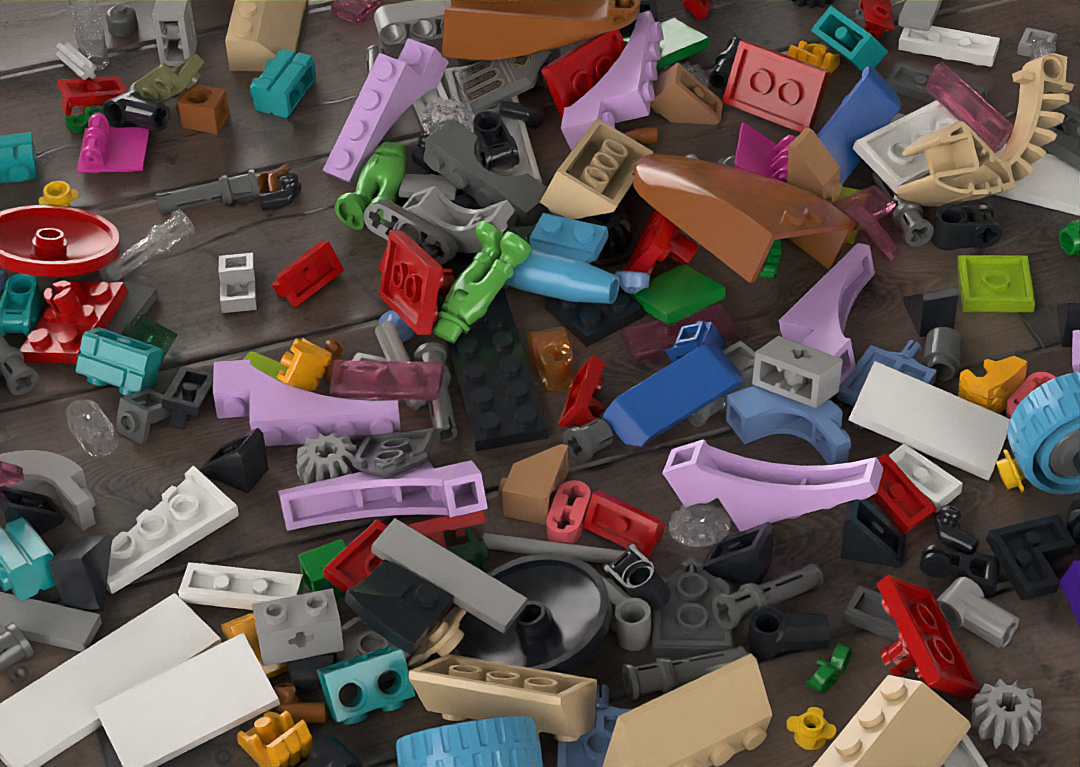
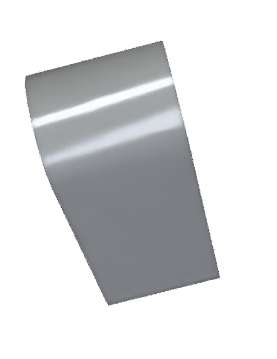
(412, 19)

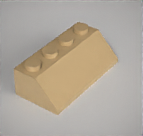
(261, 30)
(594, 173)
(489, 689)
(696, 722)
(898, 727)

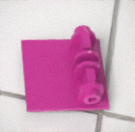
(112, 148)
(761, 155)

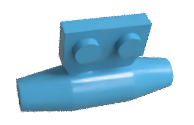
(561, 262)

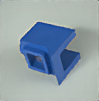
(692, 337)

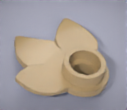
(441, 639)

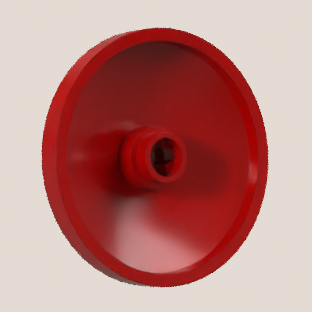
(55, 241)

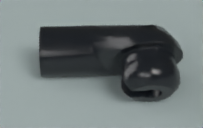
(284, 196)

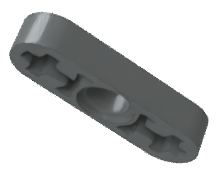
(425, 231)

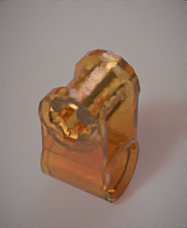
(552, 357)

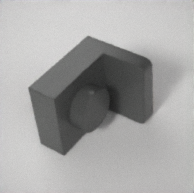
(138, 412)

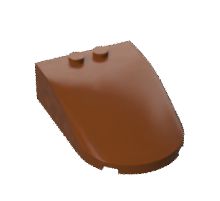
(528, 26)
(740, 211)

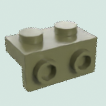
(165, 83)

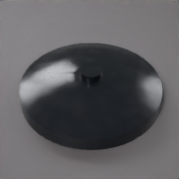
(561, 622)

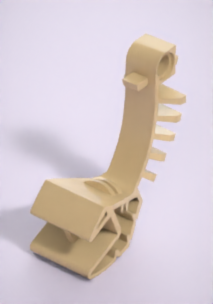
(962, 163)

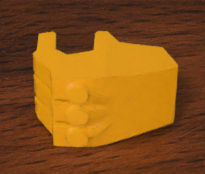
(815, 55)
(305, 365)
(996, 386)
(276, 740)

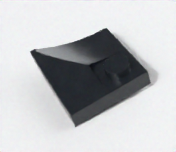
(399, 605)

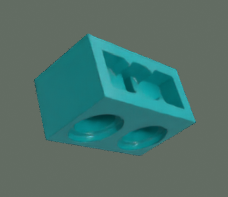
(364, 673)

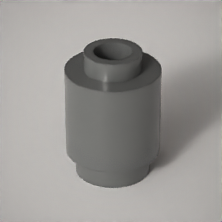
(943, 352)

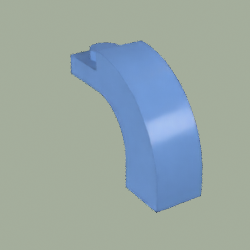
(760, 413)

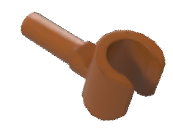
(269, 181)

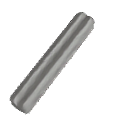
(76, 61)
(395, 351)

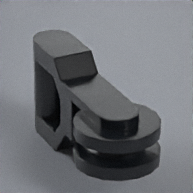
(938, 561)

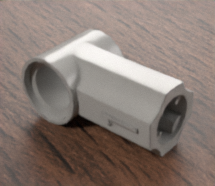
(965, 606)
(629, 618)

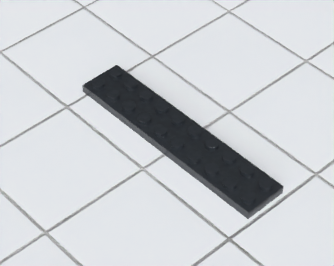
(493, 370)

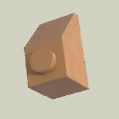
(685, 99)
(813, 167)
(533, 485)

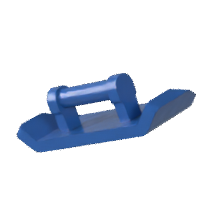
(863, 111)
(672, 395)

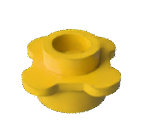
(58, 194)
(1010, 472)
(811, 737)

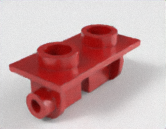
(877, 16)

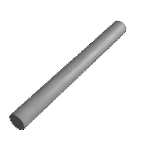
(535, 547)

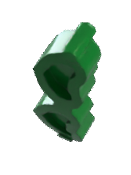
(78, 123)
(772, 267)
(830, 672)

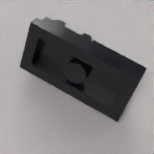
(187, 395)

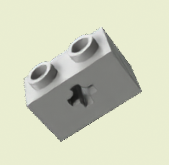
(174, 30)
(797, 371)
(298, 627)

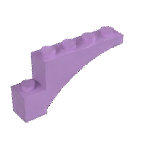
(625, 89)
(383, 98)
(822, 312)
(292, 414)
(763, 490)
(419, 491)

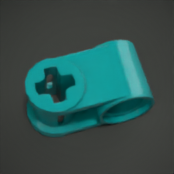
(20, 305)

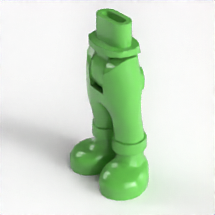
(380, 173)
(480, 280)

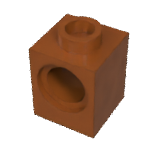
(203, 108)

